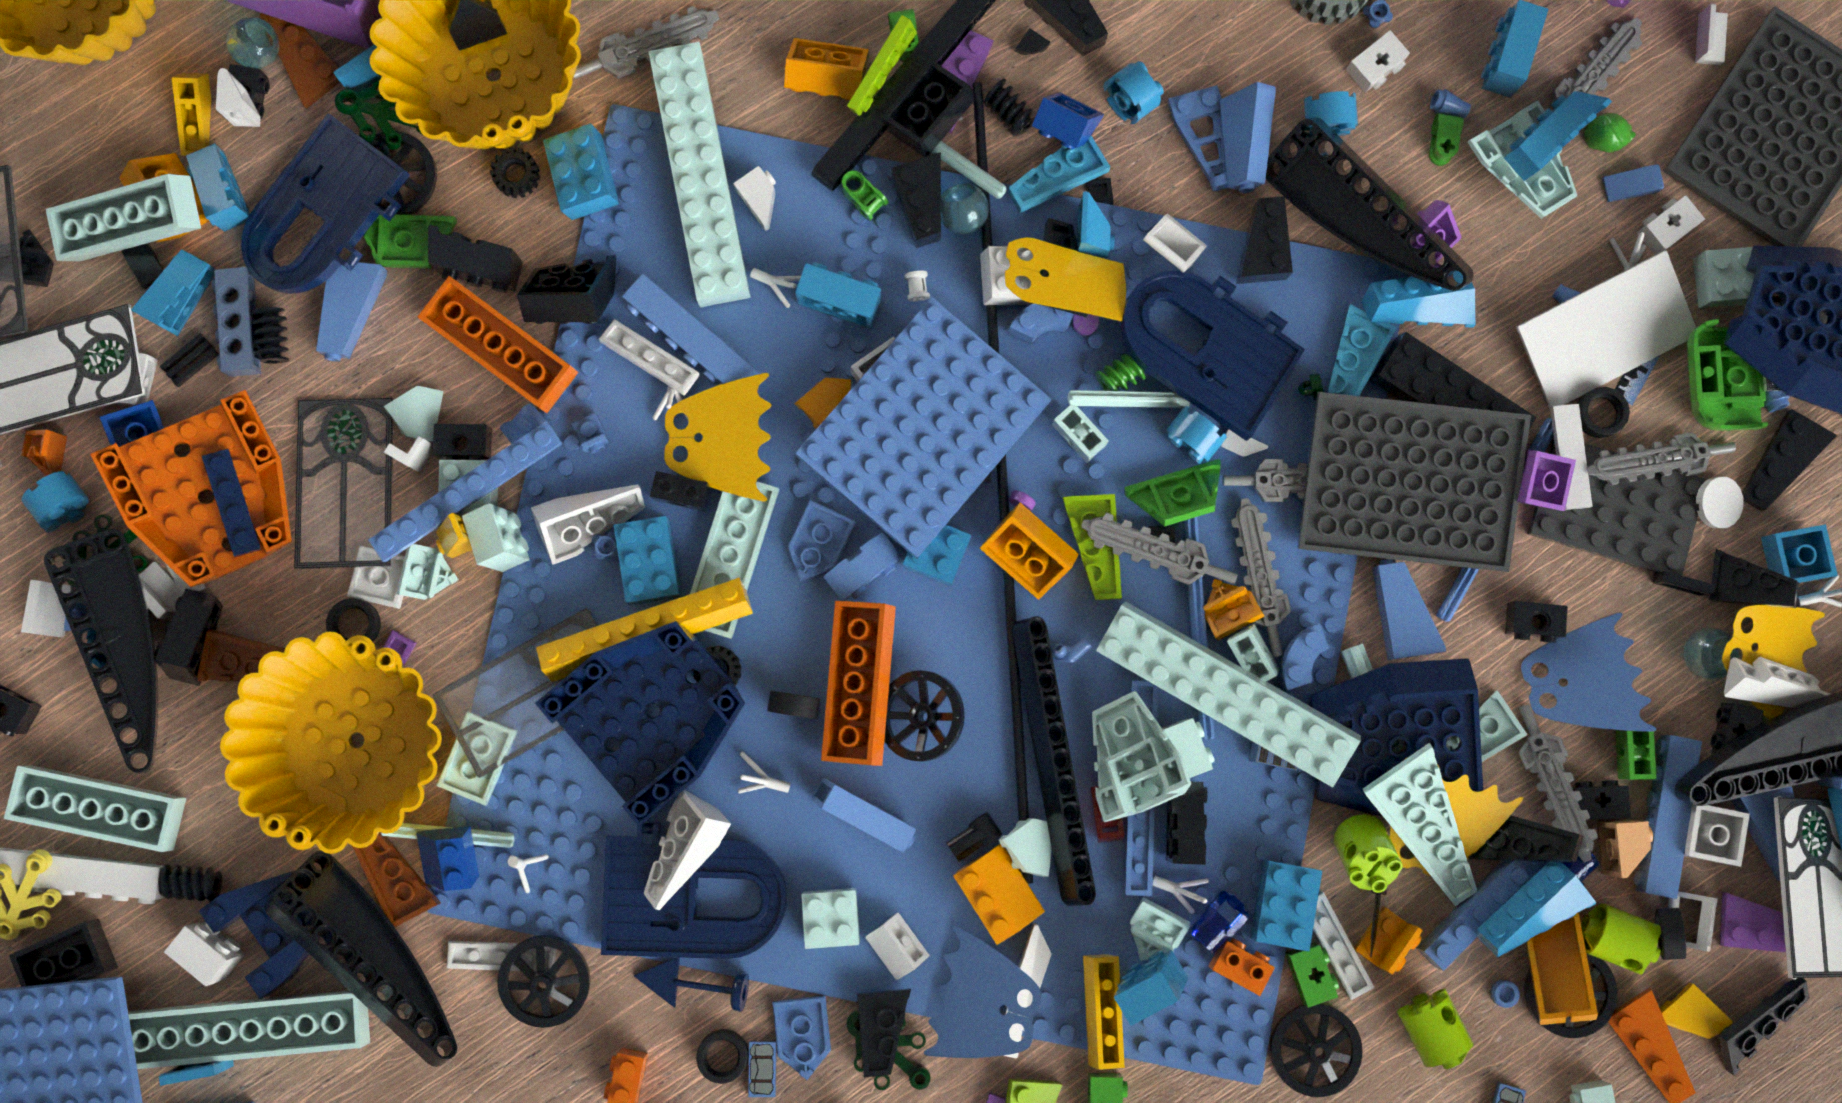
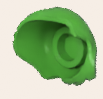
(1608, 133)

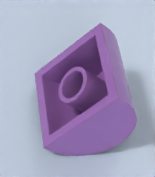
(1442, 221)
(1546, 480)

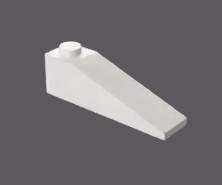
(572, 521)
(691, 838)

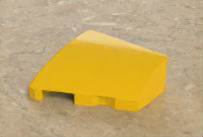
(1695, 1013)

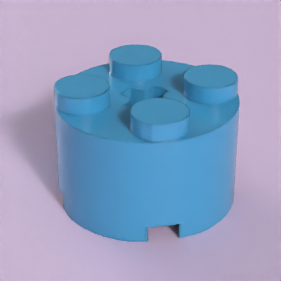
(1133, 92)
(1335, 109)
(1195, 434)
(55, 501)

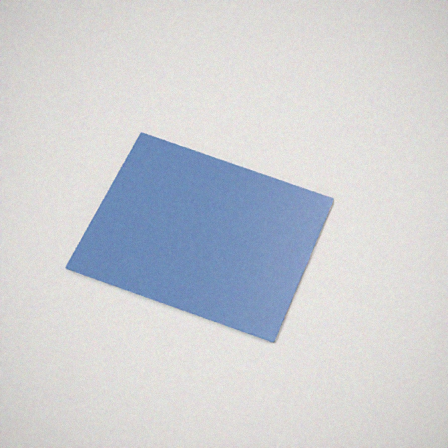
(1253, 810)

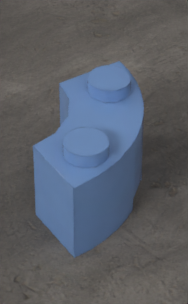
(1037, 320)
(857, 571)
(1299, 657)

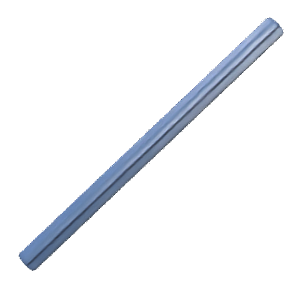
(1467, 575)
(1197, 619)

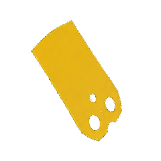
(1074, 279)

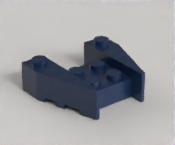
(283, 951)

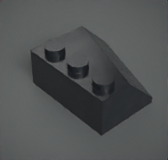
(473, 262)
(568, 292)

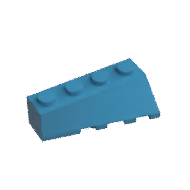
(1553, 131)
(1420, 302)
(1541, 903)

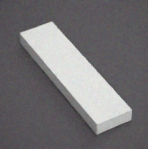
(649, 357)
(1570, 444)
(1340, 950)
(490, 955)

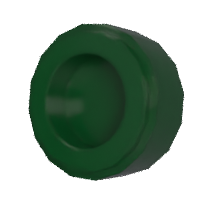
(1314, 383)

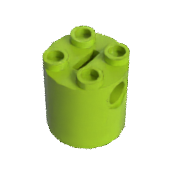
(1367, 852)
(1621, 938)
(1436, 1029)

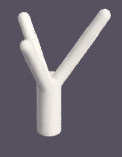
(1636, 254)
(773, 280)
(667, 400)
(1821, 595)
(763, 782)
(520, 864)
(1177, 890)

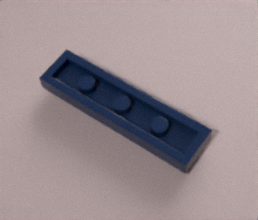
(231, 503)

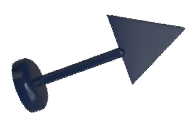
(664, 982)

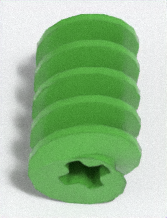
(1119, 374)

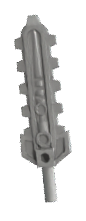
(620, 54)
(1604, 61)
(1684, 453)
(1272, 480)
(1185, 560)
(1259, 569)
(1545, 756)

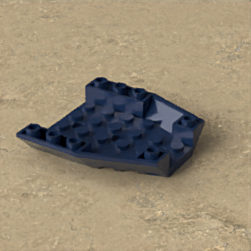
(1789, 339)
(1405, 702)
(654, 753)

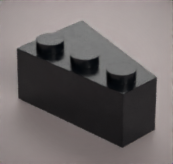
(919, 194)
(1267, 244)
(185, 635)
(1187, 826)

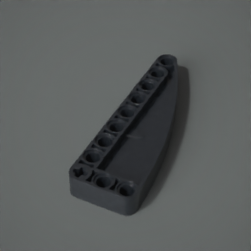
(1341, 206)
(120, 616)
(1798, 740)
(361, 933)

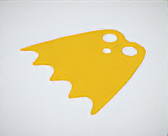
(730, 433)
(1780, 637)
(1475, 813)

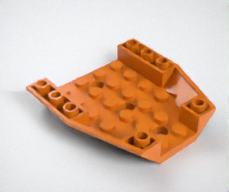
(161, 490)

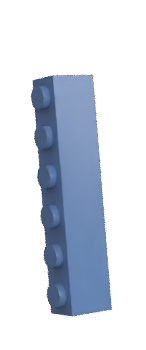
(685, 333)
(1668, 817)
(1461, 925)

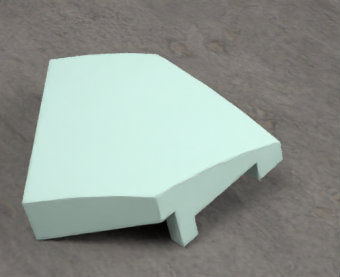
(416, 412)
(424, 573)
(1029, 847)
(1156, 929)

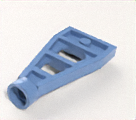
(1193, 107)

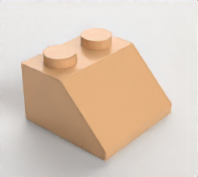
(1623, 845)

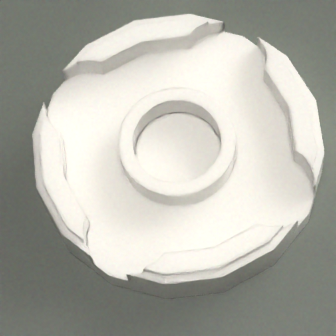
(1719, 502)

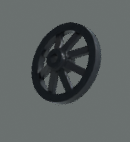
(425, 191)
(917, 712)
(544, 975)
(1604, 1015)
(1309, 1047)

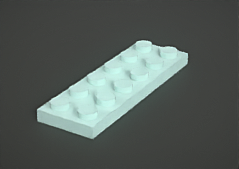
(734, 544)

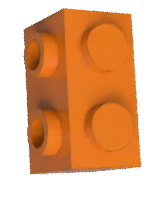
(1241, 966)
(627, 1076)

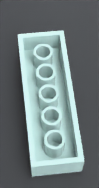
(123, 218)
(95, 808)

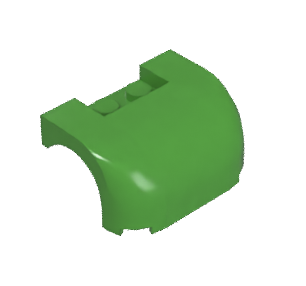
(1722, 386)

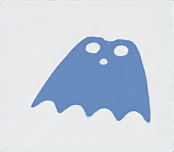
(1597, 678)
(972, 1001)

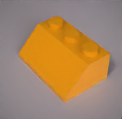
(825, 68)
(151, 167)
(1029, 551)
(999, 893)

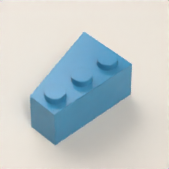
(217, 188)
(175, 292)

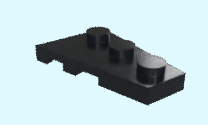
(1750, 584)
(879, 1027)

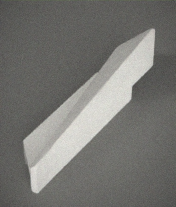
(1771, 683)
(1034, 963)

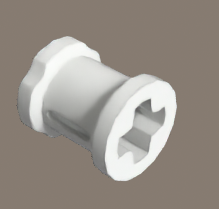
(917, 286)

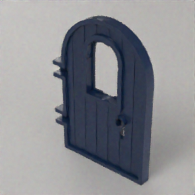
(339, 181)
(1235, 354)
(629, 912)

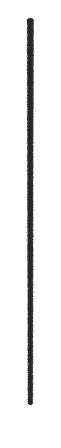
(1003, 496)

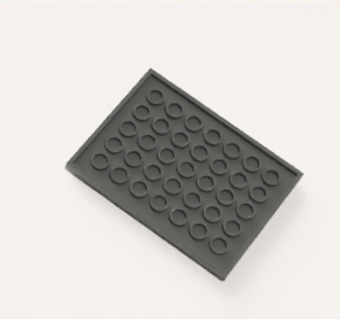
(1771, 134)
(1413, 481)

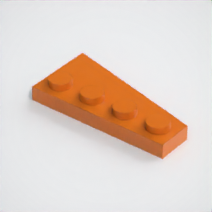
(1649, 1040)

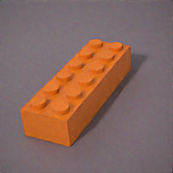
(498, 344)
(858, 683)

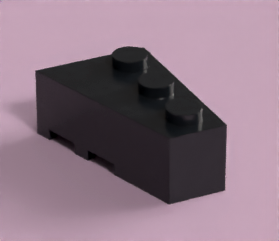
(1074, 21)

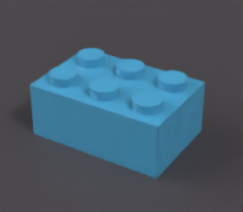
(1514, 48)
(580, 171)
(838, 295)
(647, 560)
(1286, 905)
(1150, 986)

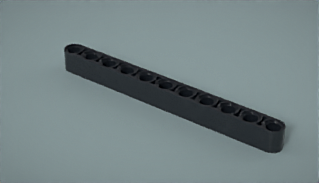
(869, 125)
(1054, 762)

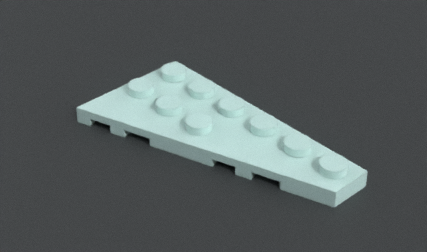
(1421, 814)

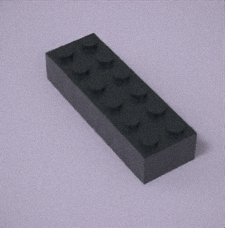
(1424, 376)

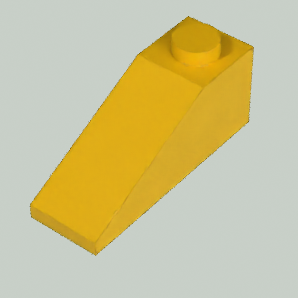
(192, 110)
(453, 536)

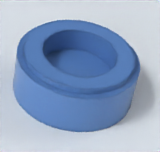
(1504, 993)

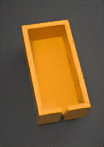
(1561, 974)

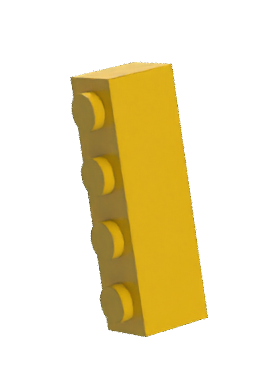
(1103, 1012)

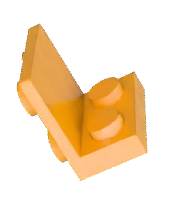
(1392, 941)

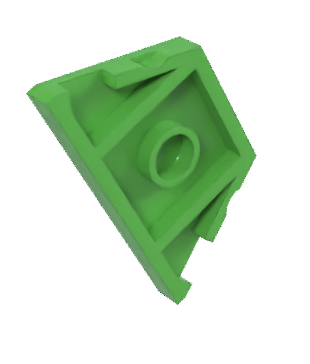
(405, 239)
(1178, 494)

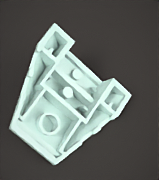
(1543, 190)
(1134, 760)

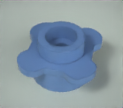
(1381, 7)
(600, 540)

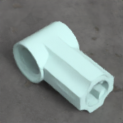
(1356, 660)

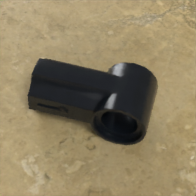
(978, 834)

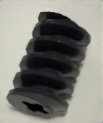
(1008, 108)
(268, 335)
(189, 885)

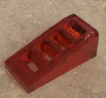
(1108, 836)

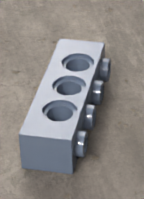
(223, 285)

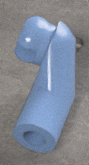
(1070, 654)

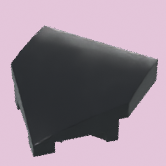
(474, 23)
(35, 261)

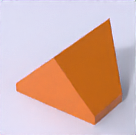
(44, 450)

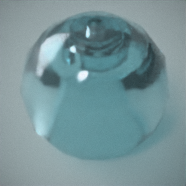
(252, 43)
(963, 209)
(1705, 650)

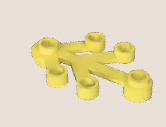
(20, 898)

